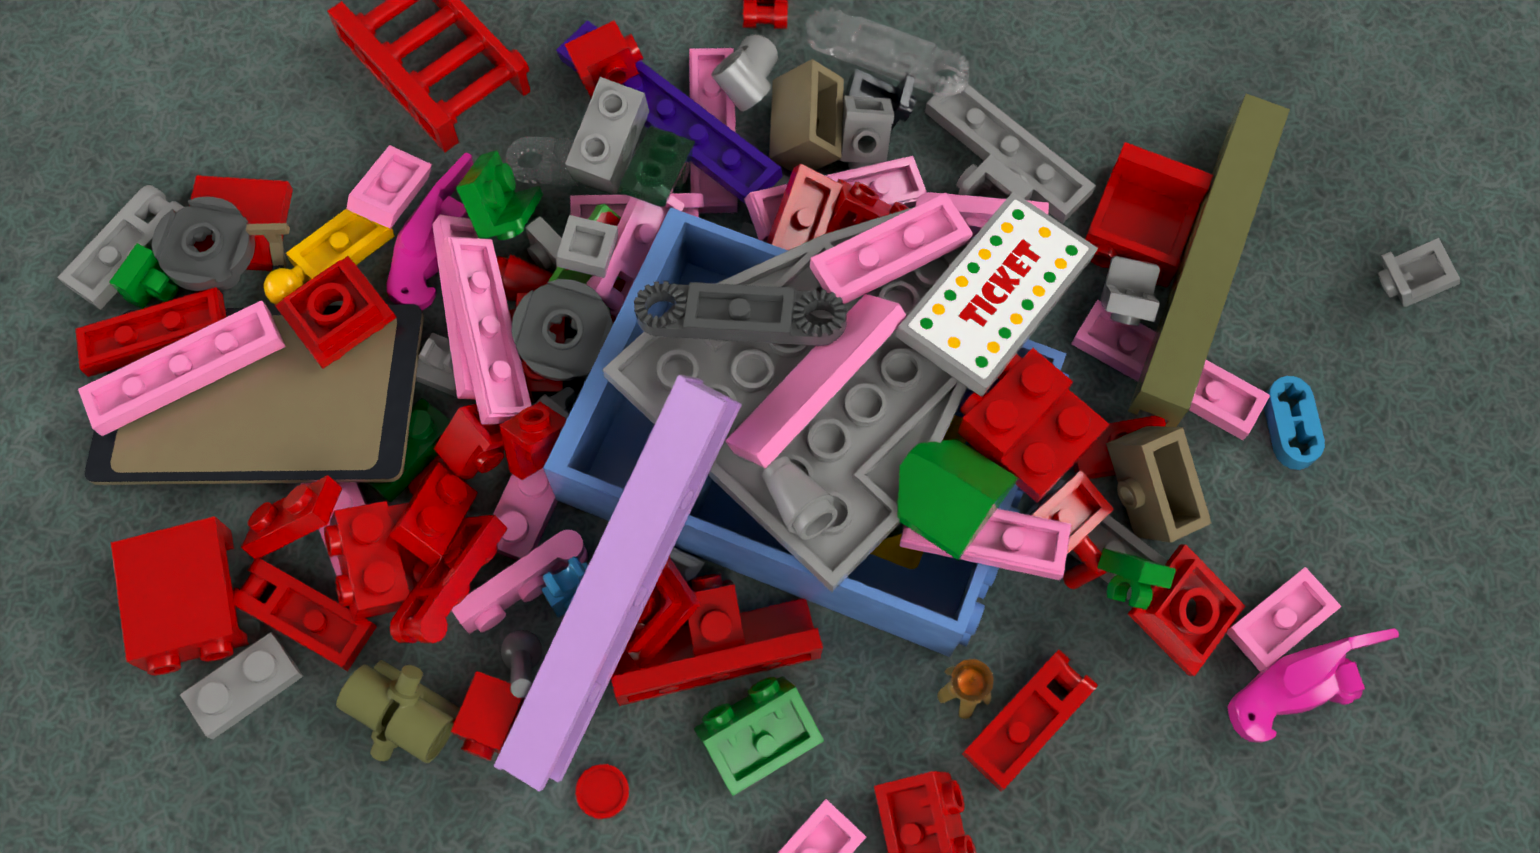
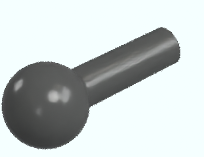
(521, 653)

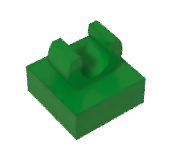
(142, 278)
(1134, 573)

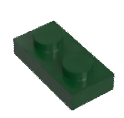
(425, 430)

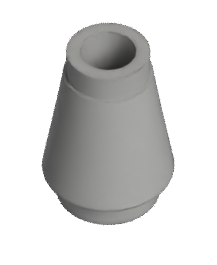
(800, 500)

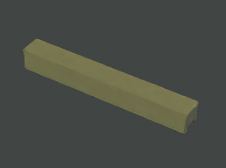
(1209, 262)

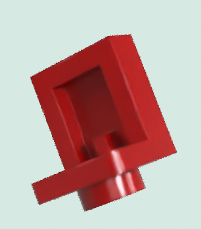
(717, 620)

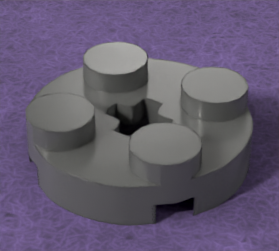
(215, 267)
(550, 305)

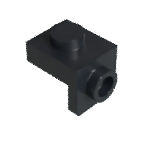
(901, 97)

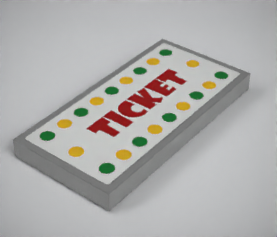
(996, 293)

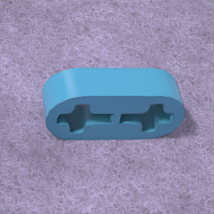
(1300, 422)

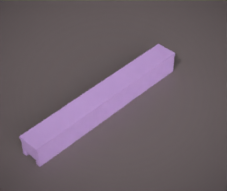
(618, 582)

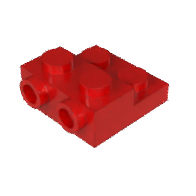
(1031, 423)
(373, 565)

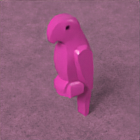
(415, 248)
(1301, 684)

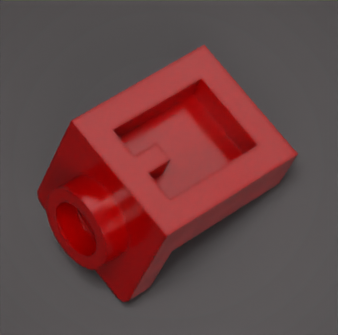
(530, 438)

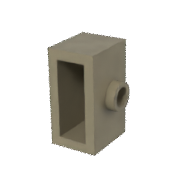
(806, 117)
(1158, 483)

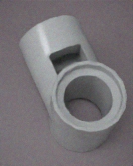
(745, 71)

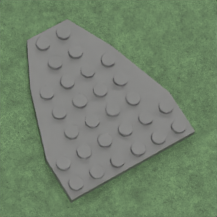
(849, 444)

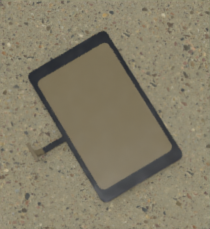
(279, 414)

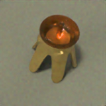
(969, 682)

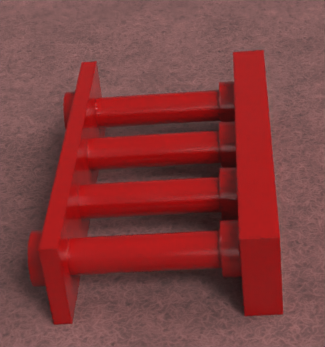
(413, 88)

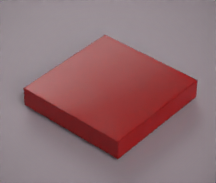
(256, 200)

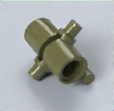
(398, 710)

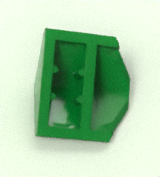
(949, 493)

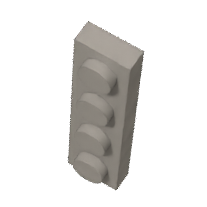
(992, 132)

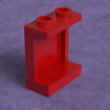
(1147, 210)
(177, 596)

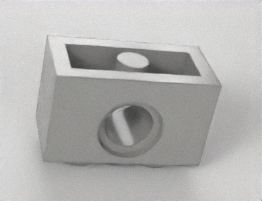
(607, 136)

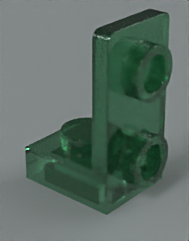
(658, 167)

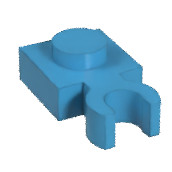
(563, 585)

